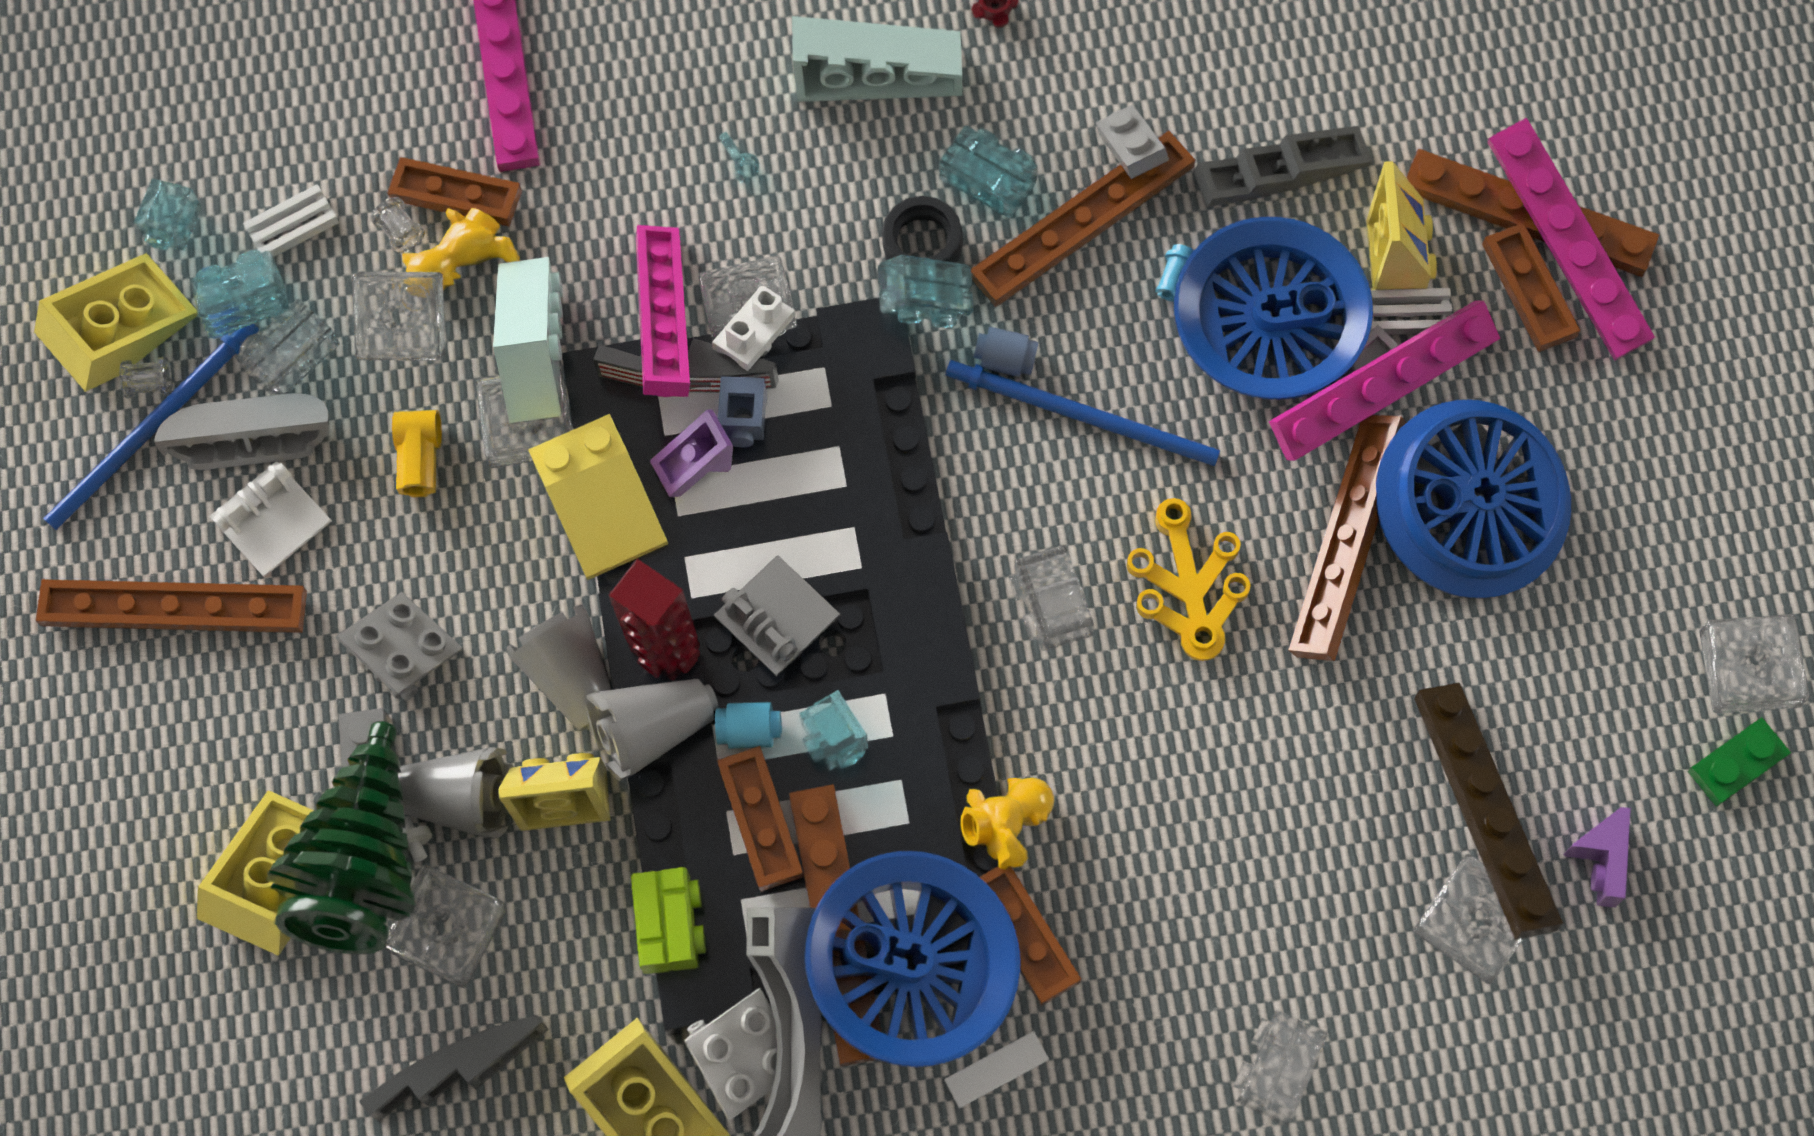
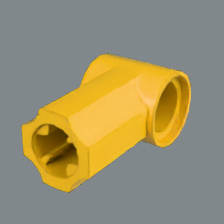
(416, 440)

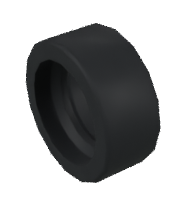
(927, 209)

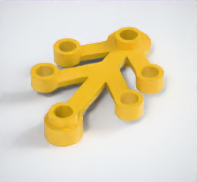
(1189, 585)

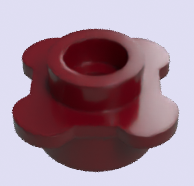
(997, 16)

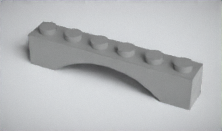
(778, 953)

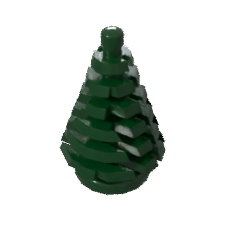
(349, 857)

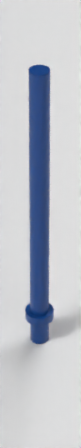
(977, 377)
(149, 426)

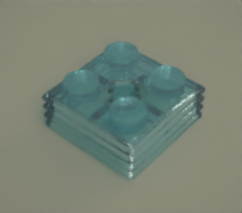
(239, 293)

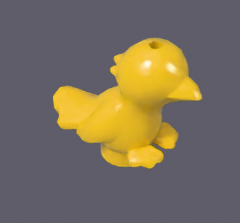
(466, 243)
(1000, 818)

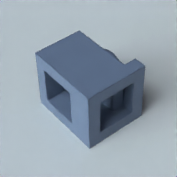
(740, 397)

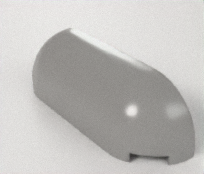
(244, 431)

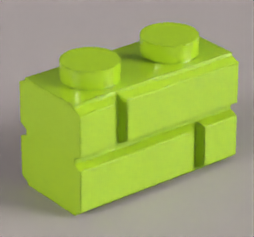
(666, 920)

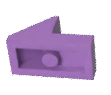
(693, 454)
(1609, 846)

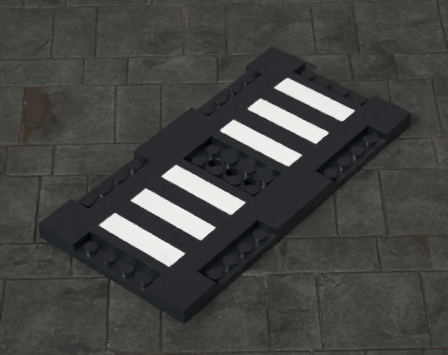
(858, 514)

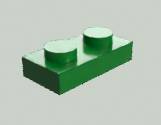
(1739, 762)

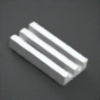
(289, 216)
(1410, 296)

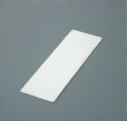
(996, 1069)

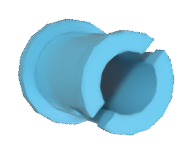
(1175, 261)

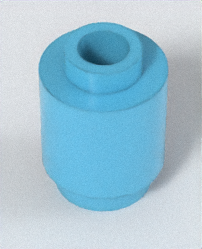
(747, 725)

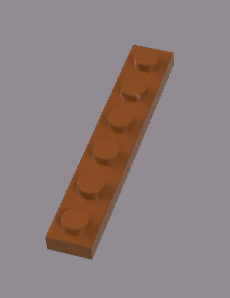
(1498, 203)
(1076, 224)
(1344, 545)
(171, 606)
(823, 862)

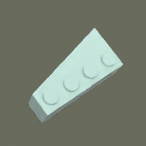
(873, 60)
(529, 338)

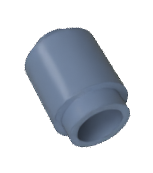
(1006, 352)

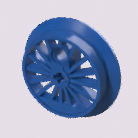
(1249, 312)
(1410, 516)
(988, 971)

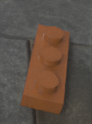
(445, 187)
(1531, 287)
(760, 818)
(1041, 956)

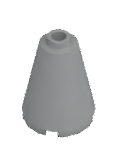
(564, 663)
(647, 721)
(458, 791)

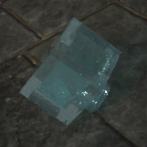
(167, 215)
(833, 732)

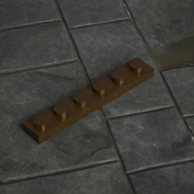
(1488, 811)

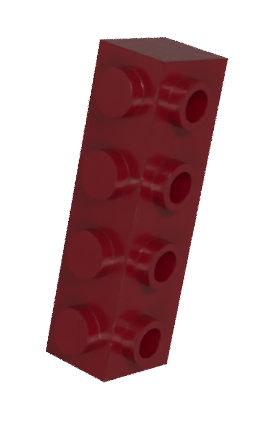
(655, 621)

